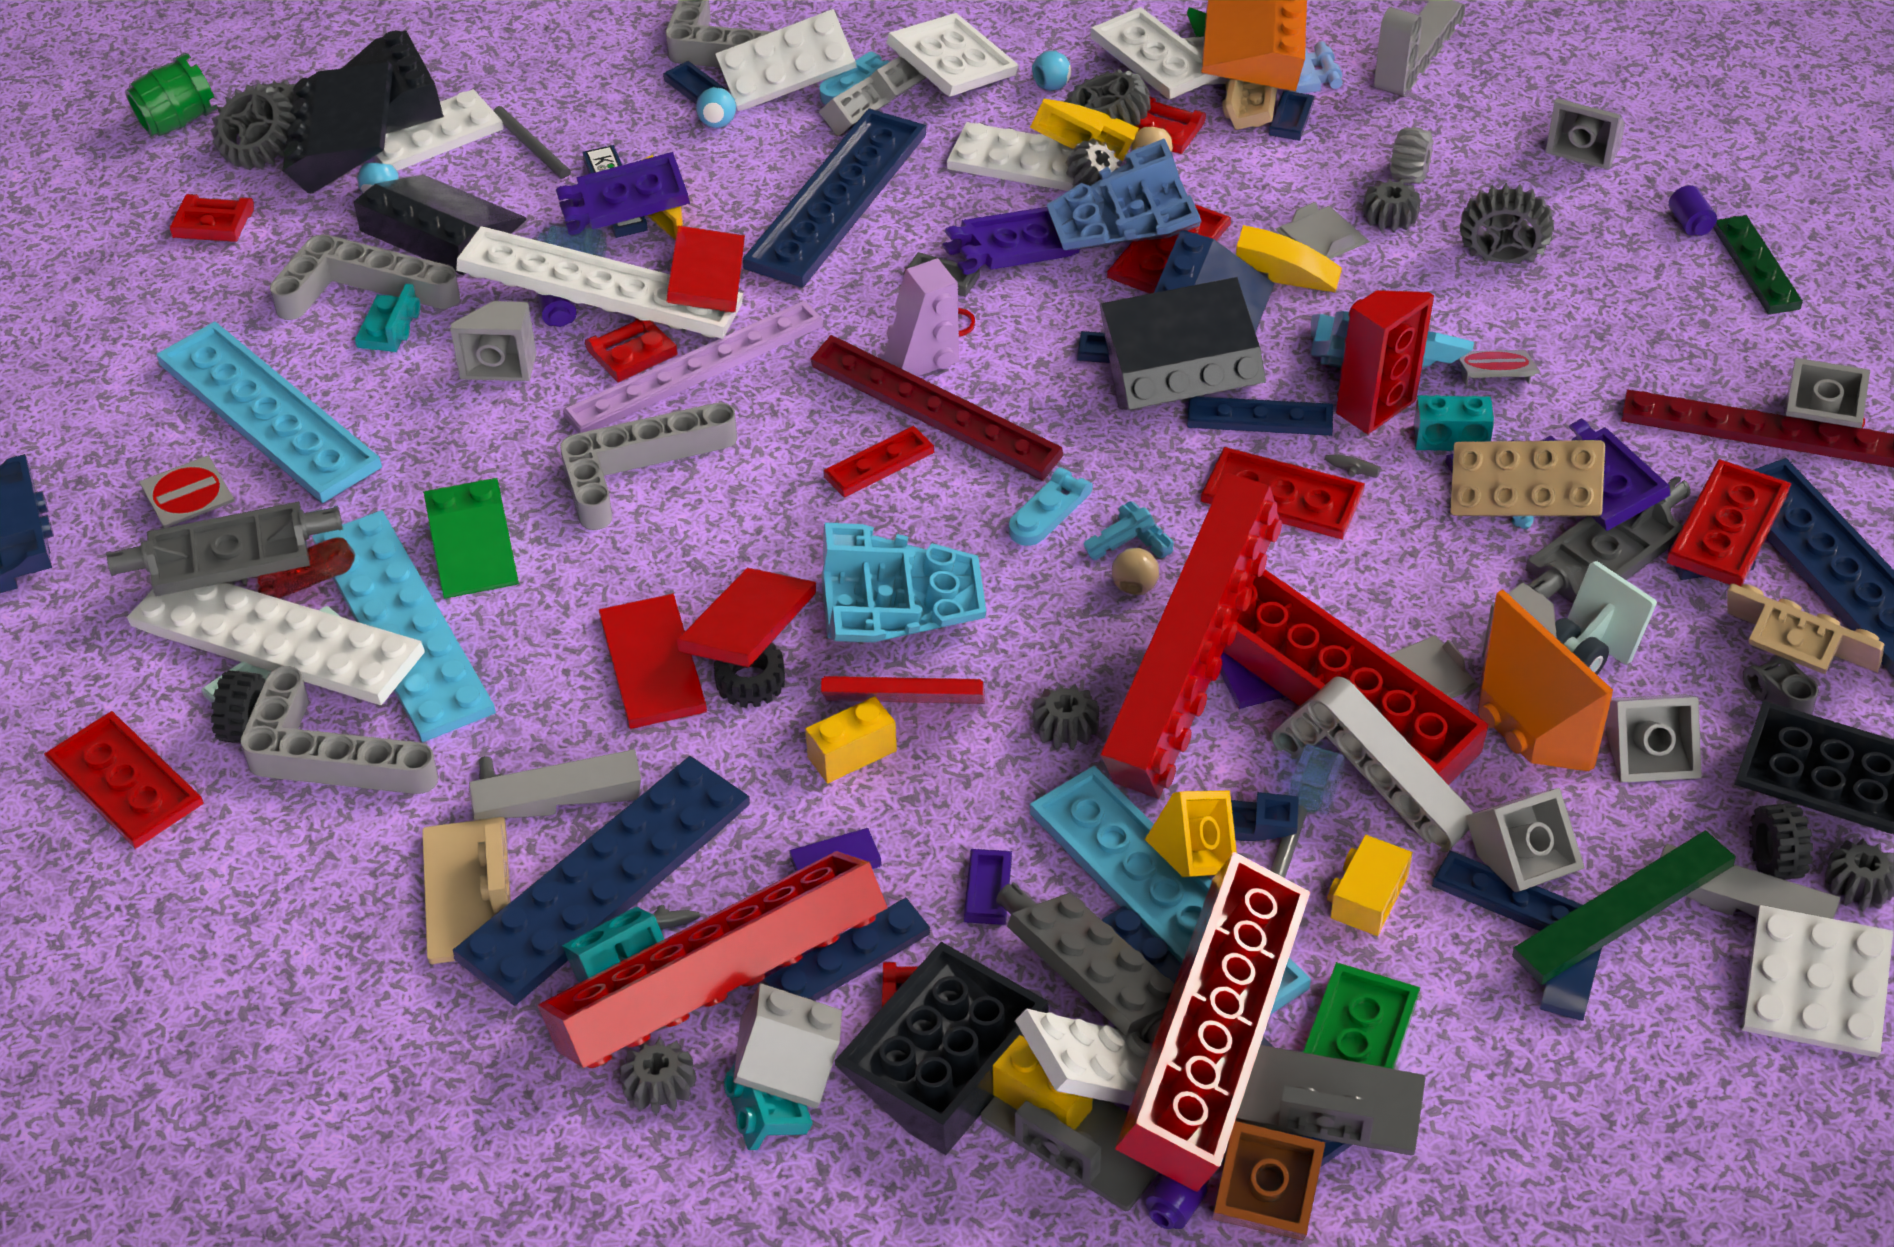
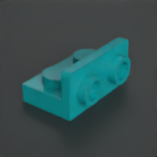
(389, 321)
(764, 1113)

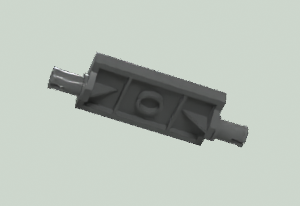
(226, 547)
(1622, 549)
(1091, 959)

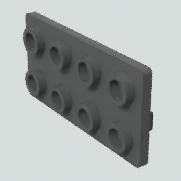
(1334, 1100)
(1081, 1153)

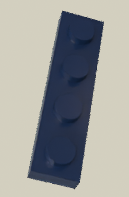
(852, 953)

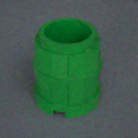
(170, 96)

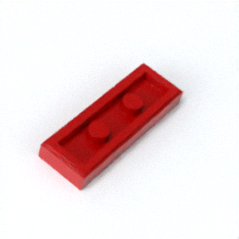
(878, 461)

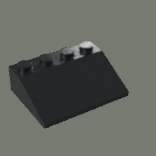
(412, 88)
(336, 123)
(429, 217)
(1181, 344)
(1821, 766)
(936, 1045)

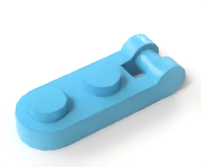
(838, 84)
(1048, 508)

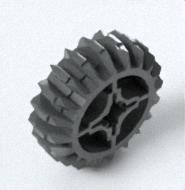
(1114, 94)
(249, 117)
(1503, 215)

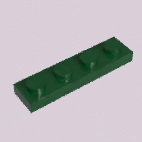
(1757, 265)

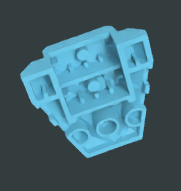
(1331, 332)
(894, 589)

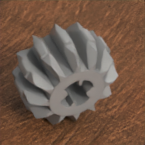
(1411, 155)

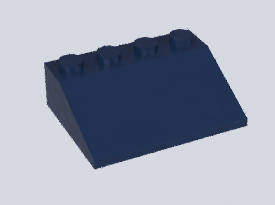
(1204, 260)

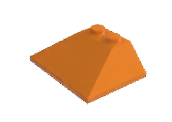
(1540, 692)

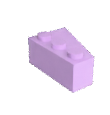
(926, 321)

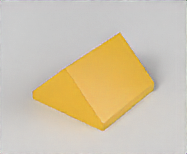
(1195, 832)

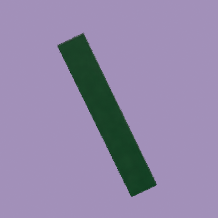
(1623, 907)

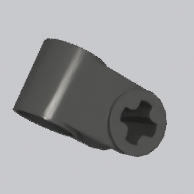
(1782, 684)

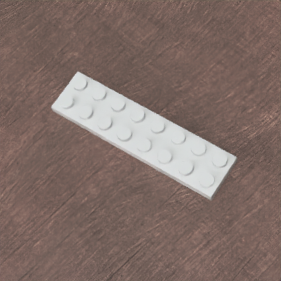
(586, 280)
(280, 633)

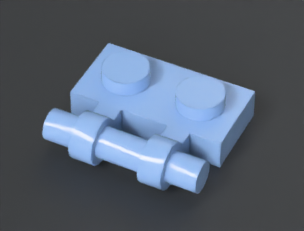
(1311, 79)

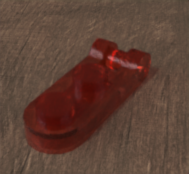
(326, 561)

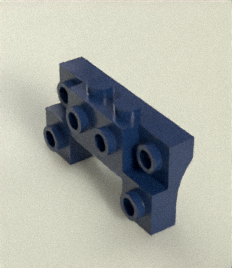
(22, 525)

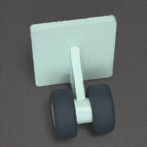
(1605, 618)

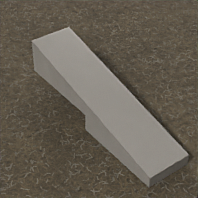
(872, 93)
(540, 790)
(1749, 889)

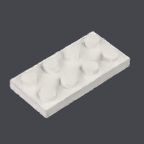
(1153, 52)
(786, 60)
(464, 121)
(1011, 156)
(1085, 1056)

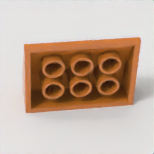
(1256, 41)

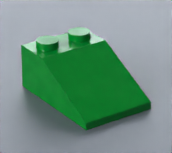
(470, 538)

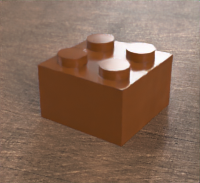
(1268, 1181)

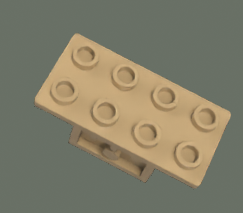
(1528, 478)
(1800, 635)
(463, 881)

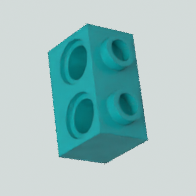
(1452, 419)
(612, 942)

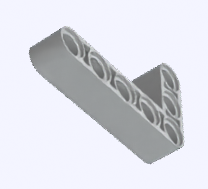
(1411, 40)
(694, 41)
(361, 266)
(636, 445)
(283, 751)
(1380, 757)

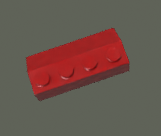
(1383, 356)

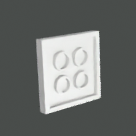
(952, 54)
(1818, 981)

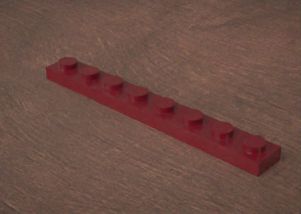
(937, 407)
(1759, 428)

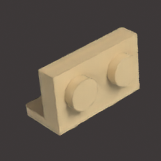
(1249, 104)

